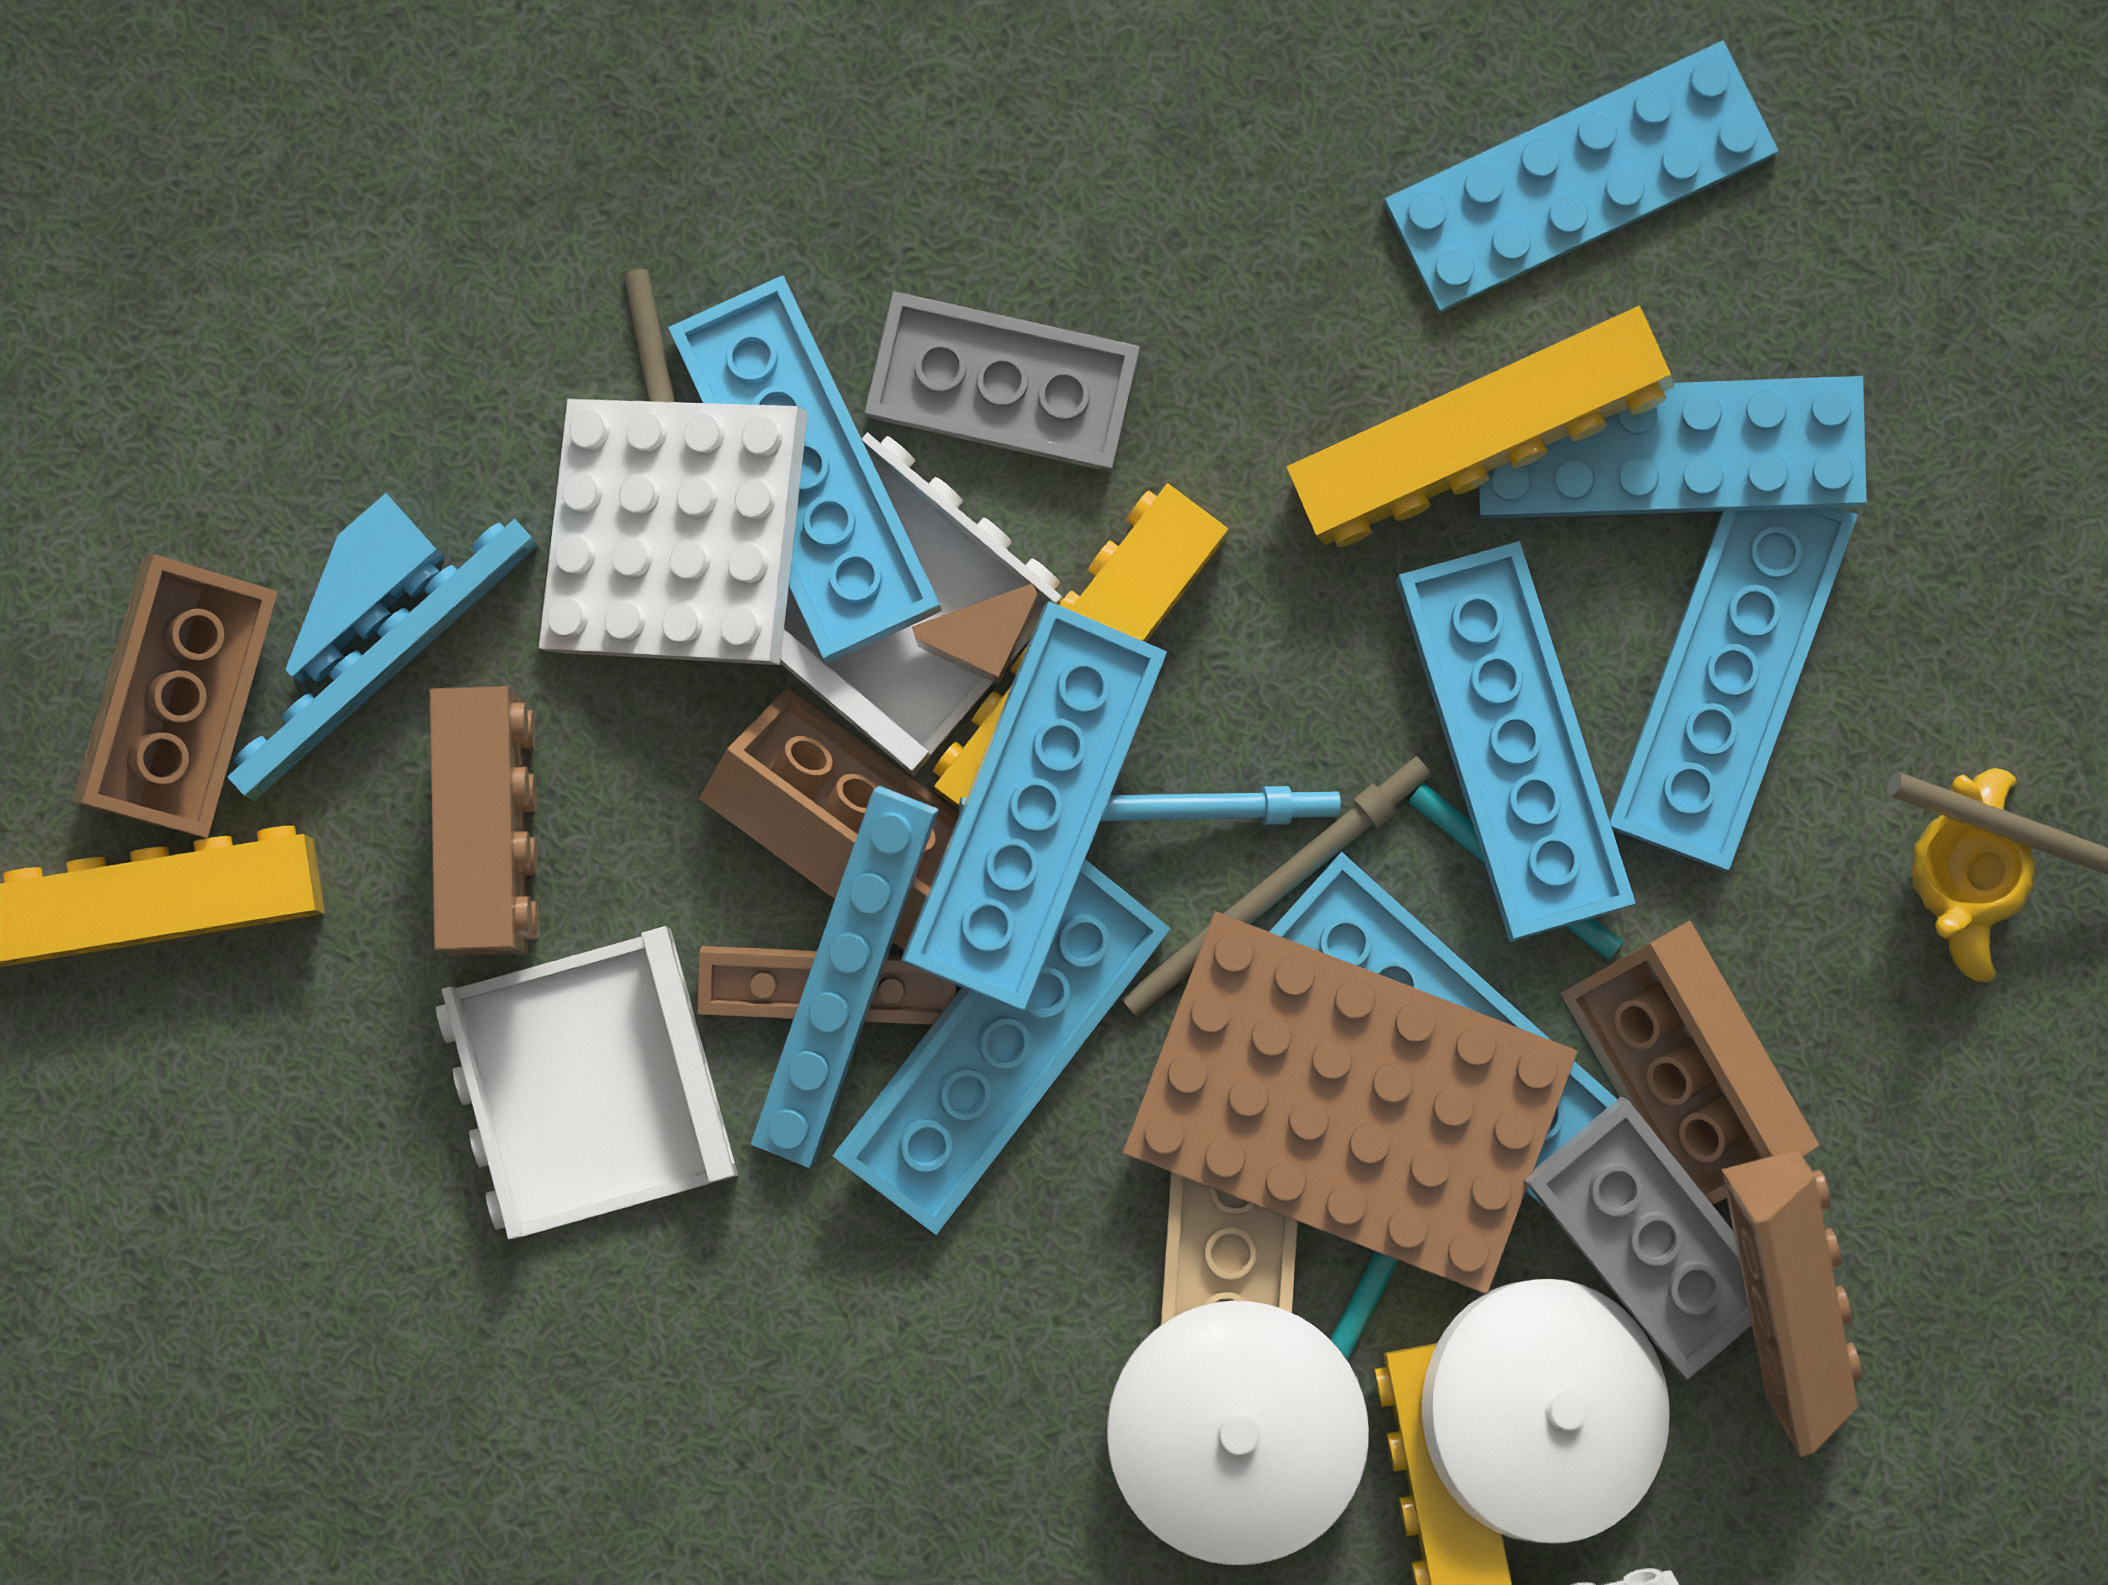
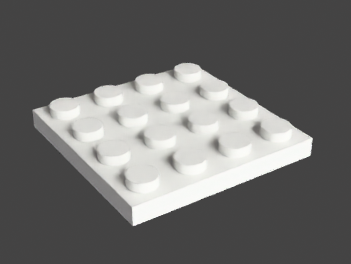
(673, 530)

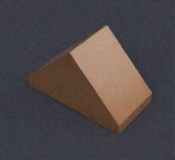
(982, 634)

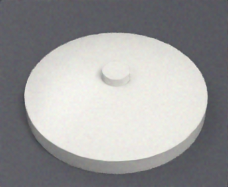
(1545, 1411)
(1237, 1432)

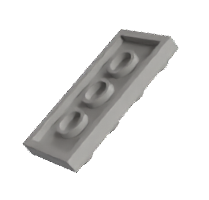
(1002, 381)
(1648, 1235)

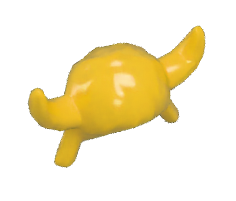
(1972, 876)

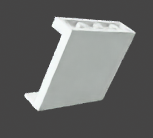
(892, 687)
(586, 1085)

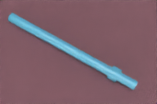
(1271, 805)

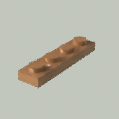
(773, 981)

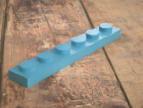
(363, 675)
(844, 976)

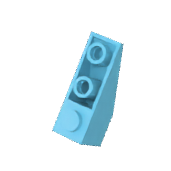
(365, 574)

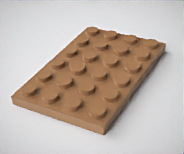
(1350, 1102)

